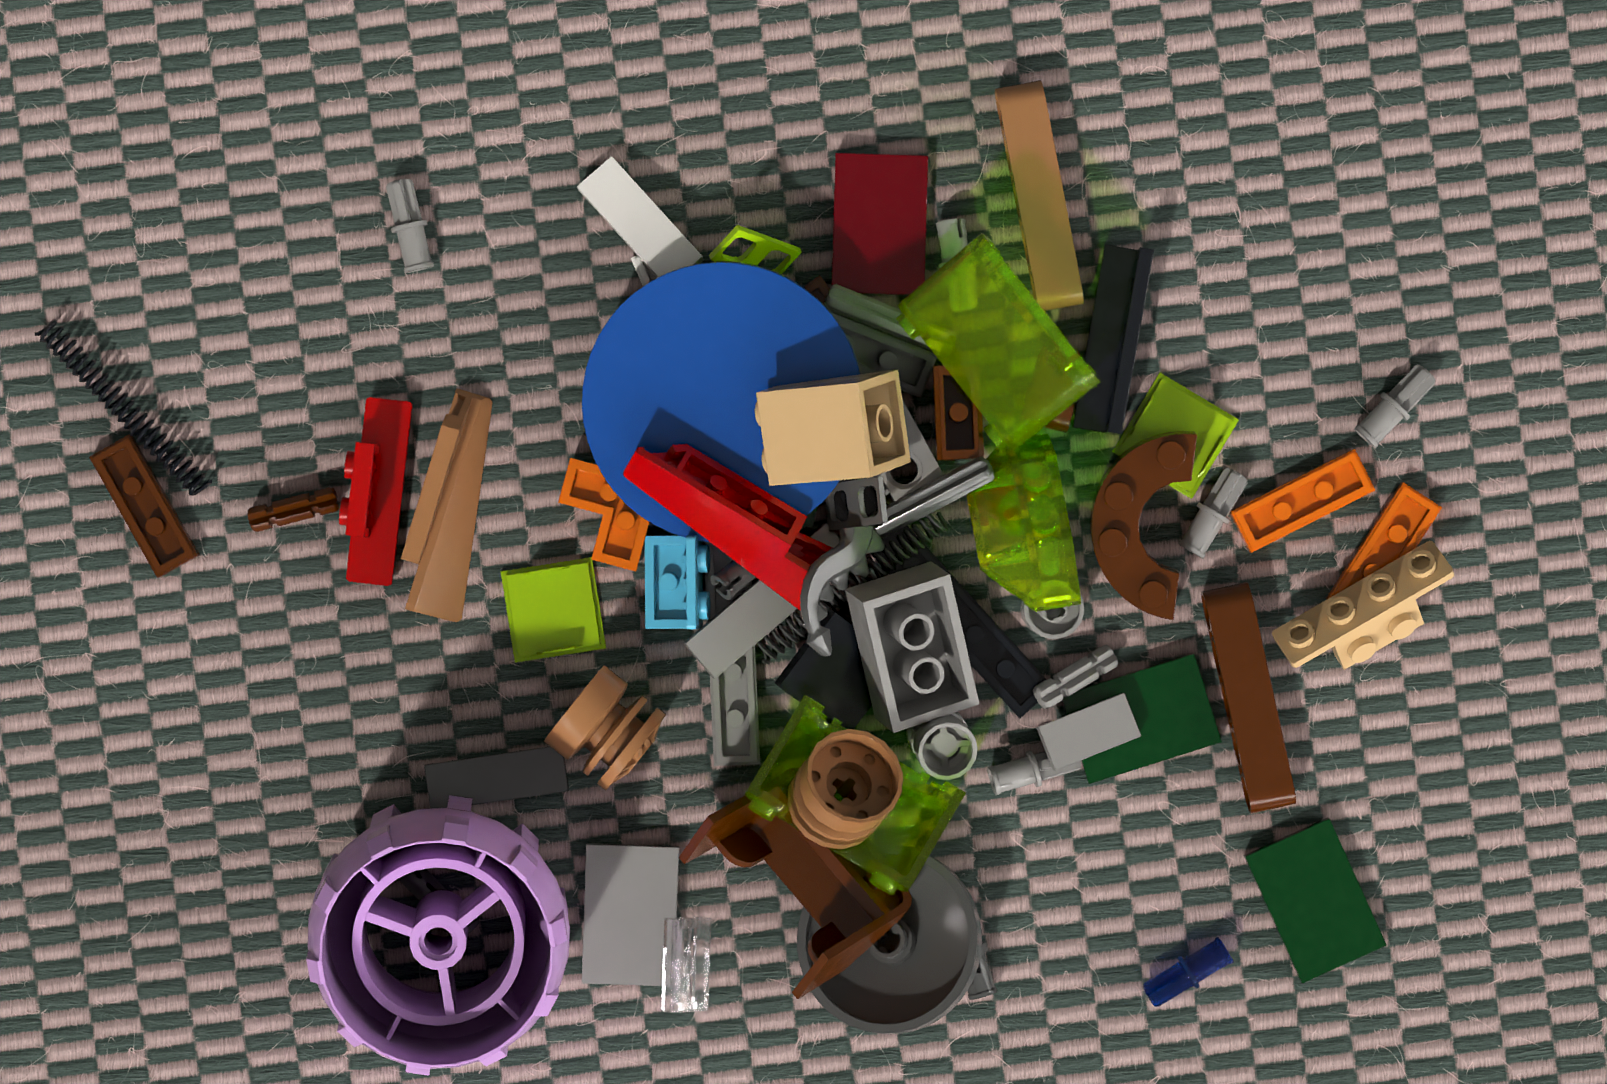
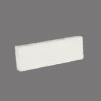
(638, 219)

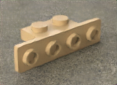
(1367, 612)

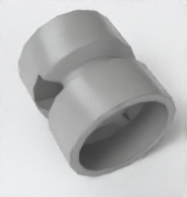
(1053, 622)
(943, 746)

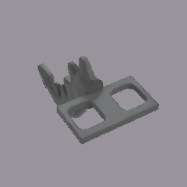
(833, 567)

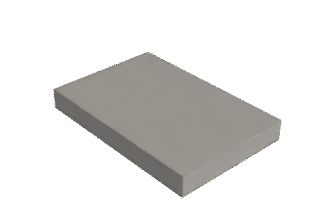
(625, 910)

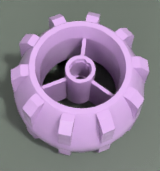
(420, 1025)

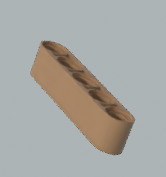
(1039, 195)

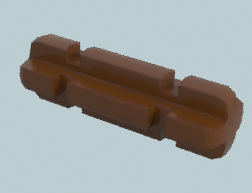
(293, 509)

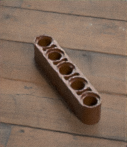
(1248, 697)

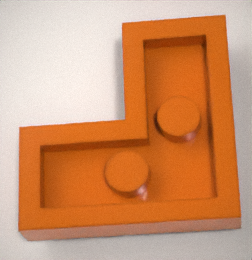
(621, 528)

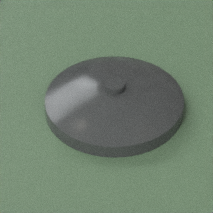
(915, 967)

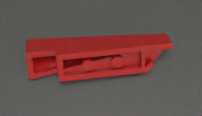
(730, 514)

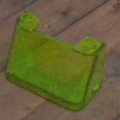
(997, 343)
(904, 837)

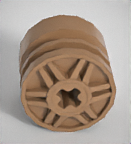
(605, 728)
(857, 769)

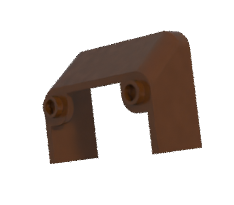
(826, 884)

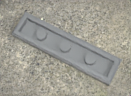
(744, 621)

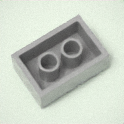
(912, 646)

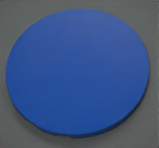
(687, 368)

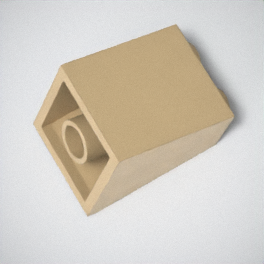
(833, 428)

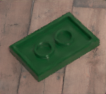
(1167, 708)
(1315, 900)

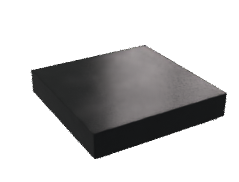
(831, 680)

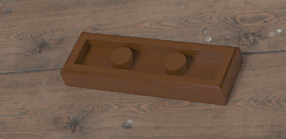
(144, 506)

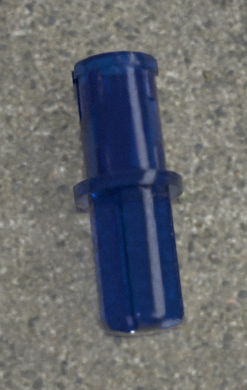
(1187, 972)

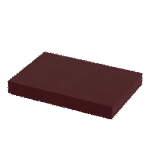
(879, 222)

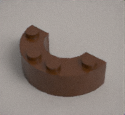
(1117, 513)

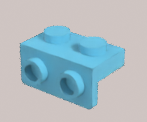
(676, 582)

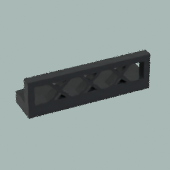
(1114, 337)

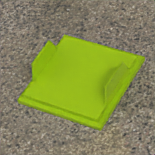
(1176, 408)
(553, 609)

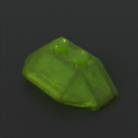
(1025, 527)

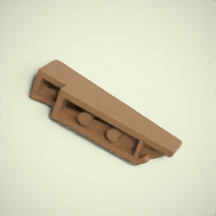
(447, 510)

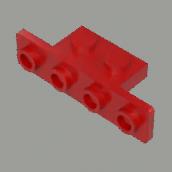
(376, 491)

